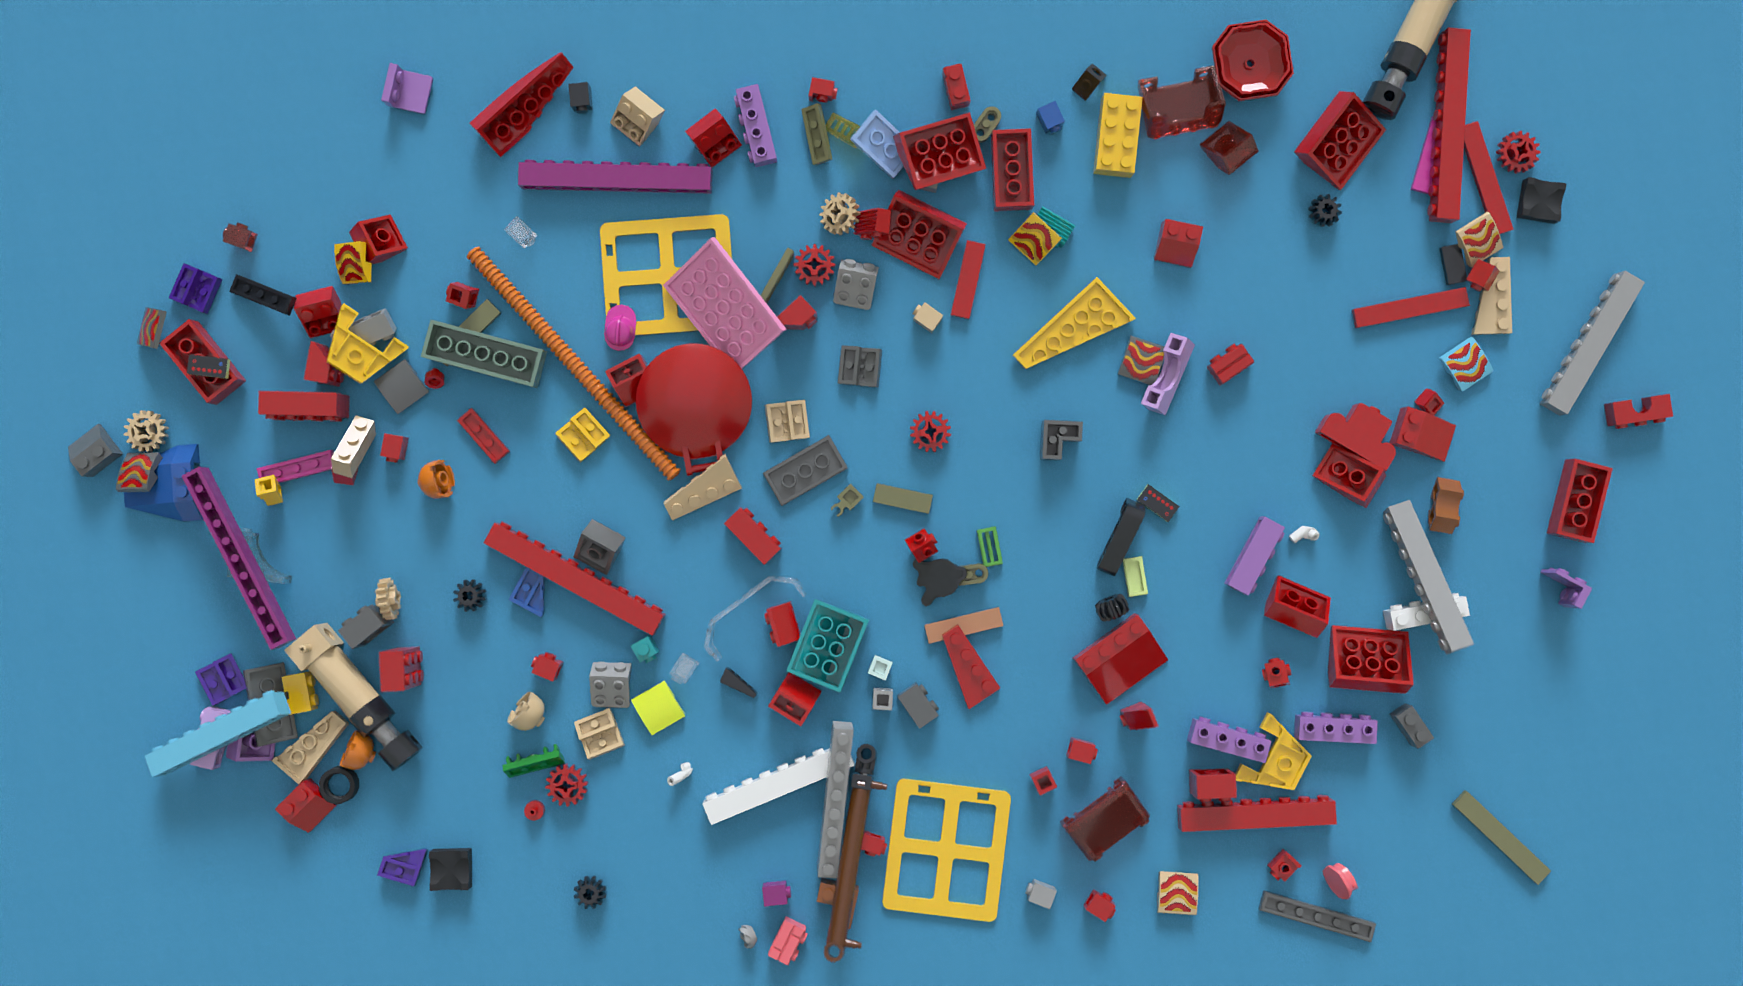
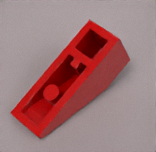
(1138, 717)

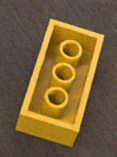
(1117, 135)

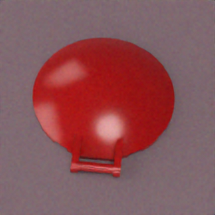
(694, 402)

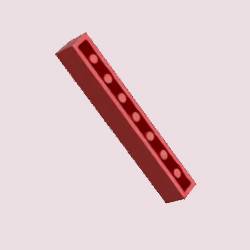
(1257, 814)

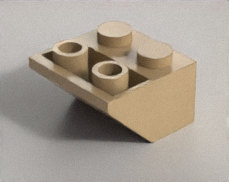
(637, 115)

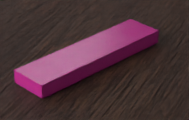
(1422, 179)
(298, 467)

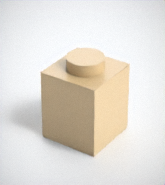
(927, 317)

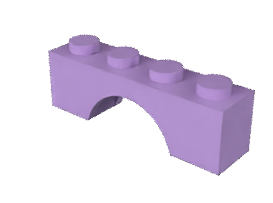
(1176, 356)

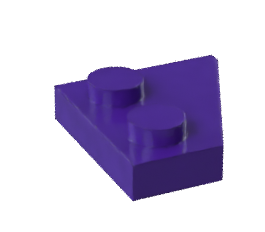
(403, 866)

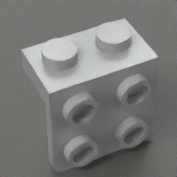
(855, 284)
(610, 684)

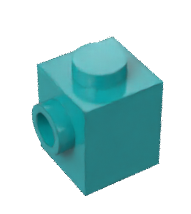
(645, 649)

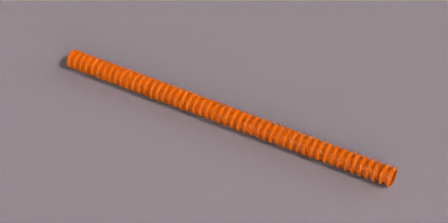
(572, 362)

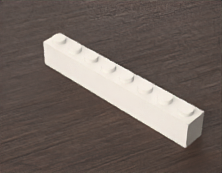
(767, 786)

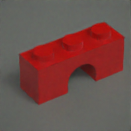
(1653, 408)

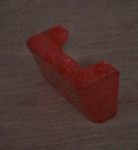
(1182, 105)

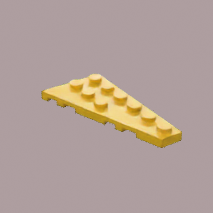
(1082, 319)

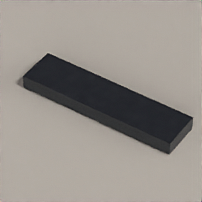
(263, 295)

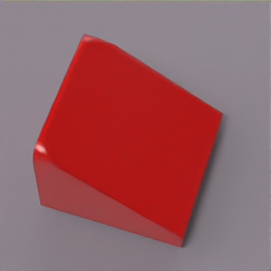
(1429, 401)

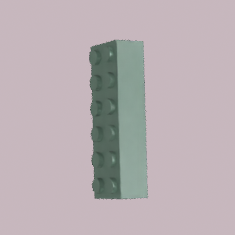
(484, 353)

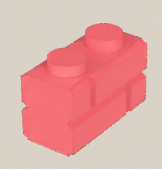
(787, 940)

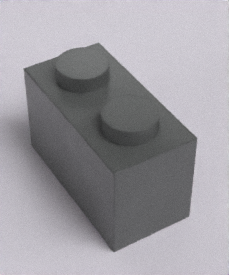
(918, 705)
(1411, 726)

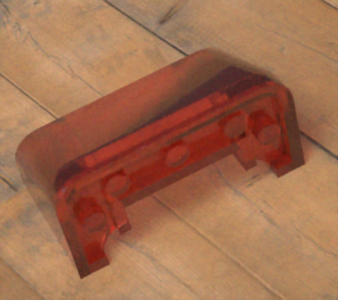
(1106, 820)

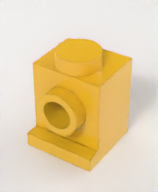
(269, 490)

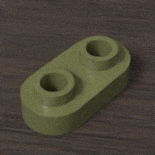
(985, 124)
(971, 577)

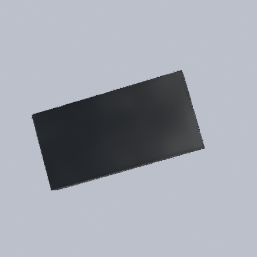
(1453, 264)

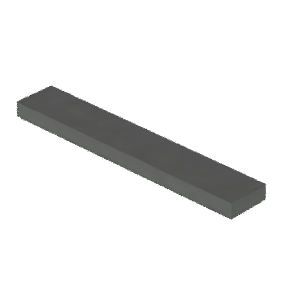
(1317, 916)

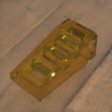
(840, 135)

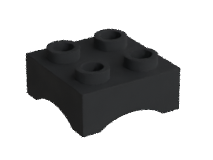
(1541, 200)
(450, 869)

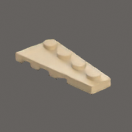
(708, 487)
(307, 752)

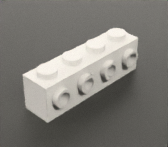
(1414, 615)

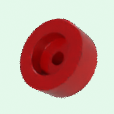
(434, 379)
(537, 807)

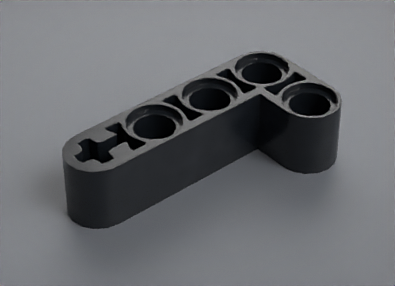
(1121, 537)

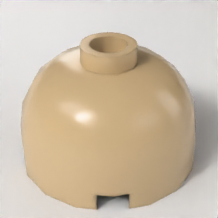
(528, 713)

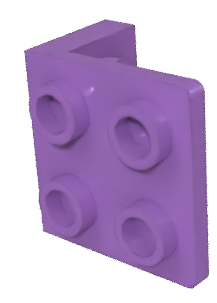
(406, 89)
(1576, 590)

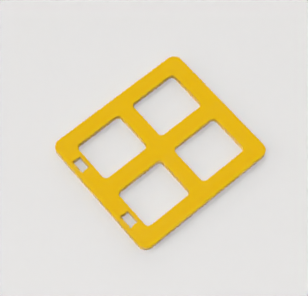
(665, 228)
(946, 850)

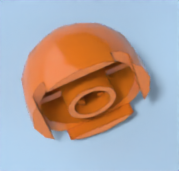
(436, 479)
(358, 752)

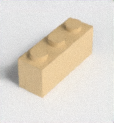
(353, 446)

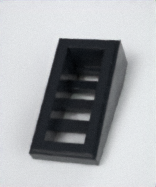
(734, 681)

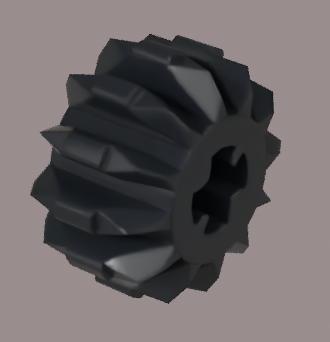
(1327, 217)
(462, 595)
(1112, 607)
(585, 898)

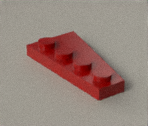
(970, 670)

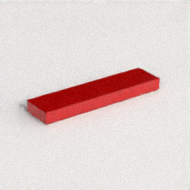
(968, 279)

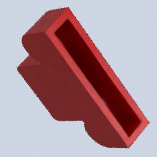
(1360, 433)

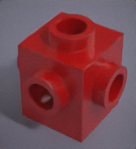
(922, 545)
(1280, 679)

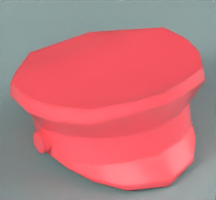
(1340, 880)

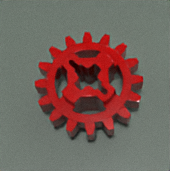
(1526, 152)
(805, 264)
(921, 433)
(566, 793)

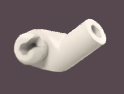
(1304, 532)
(681, 775)

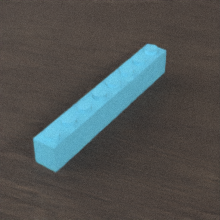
(217, 734)

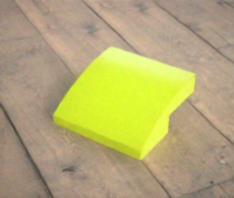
(658, 707)

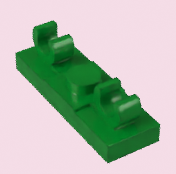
(533, 762)

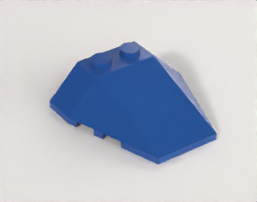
(169, 493)

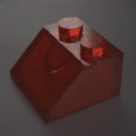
(1229, 147)

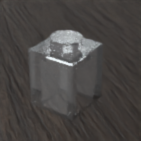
(521, 232)
(683, 669)

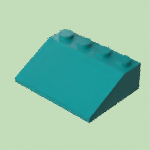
(827, 645)

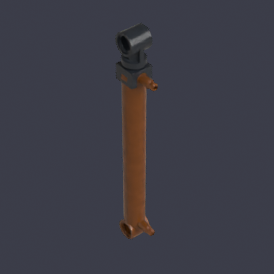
(850, 854)

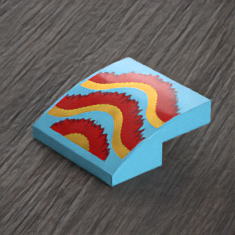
(1466, 364)

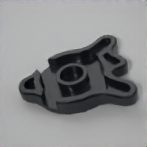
(939, 577)

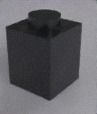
(580, 97)

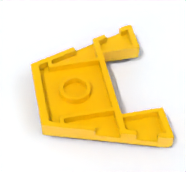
(355, 355)
(1284, 761)

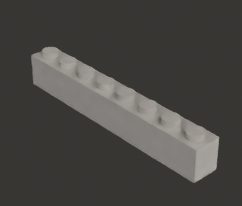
(1591, 343)
(1428, 577)
(834, 799)

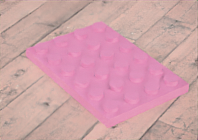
(724, 304)

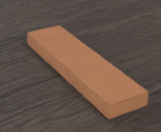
(968, 623)

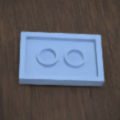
(877, 142)

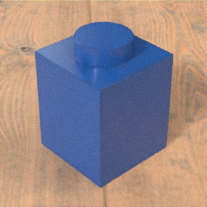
(1050, 117)

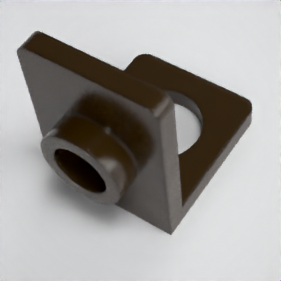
(1088, 82)

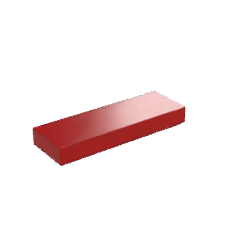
(483, 435)

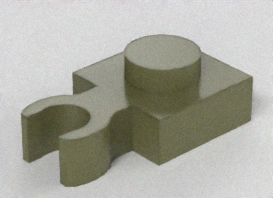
(849, 498)

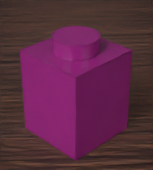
(776, 893)

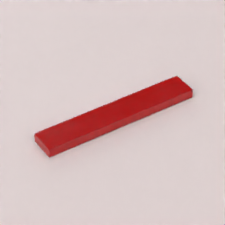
(1485, 177)
(1410, 307)

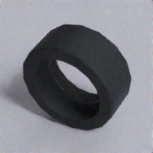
(324, 785)

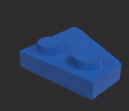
(530, 592)

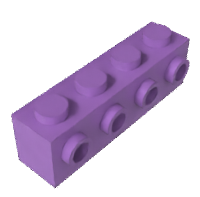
(756, 125)
(1254, 555)
(1335, 729)
(1229, 740)

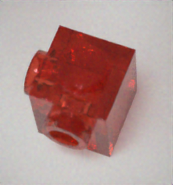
(239, 236)

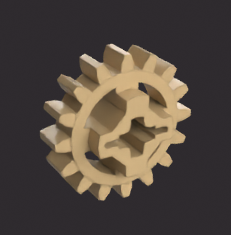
(839, 213)
(139, 436)
(388, 598)

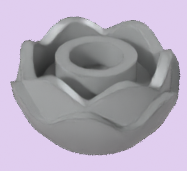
(748, 936)

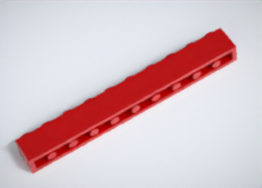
(1450, 125)
(574, 578)

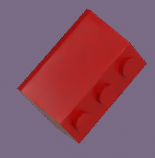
(1298, 606)

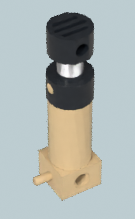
(1406, 56)
(366, 709)

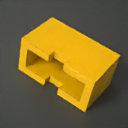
(301, 692)

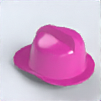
(620, 327)

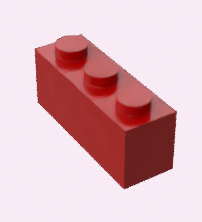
(753, 535)

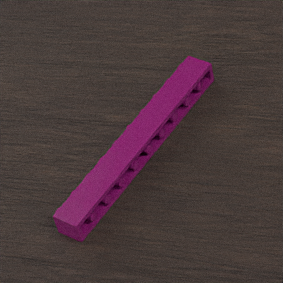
(615, 177)
(239, 557)

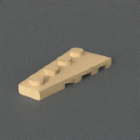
(1495, 309)

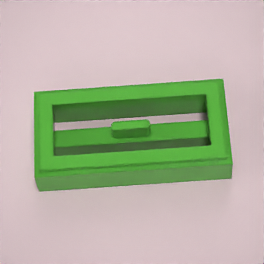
(995, 536)

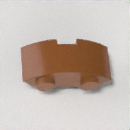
(1445, 509)

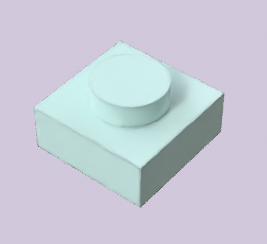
(880, 667)

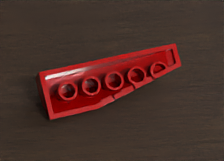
(517, 108)

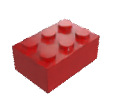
(400, 668)

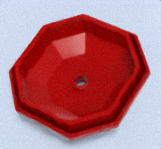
(1266, 49)

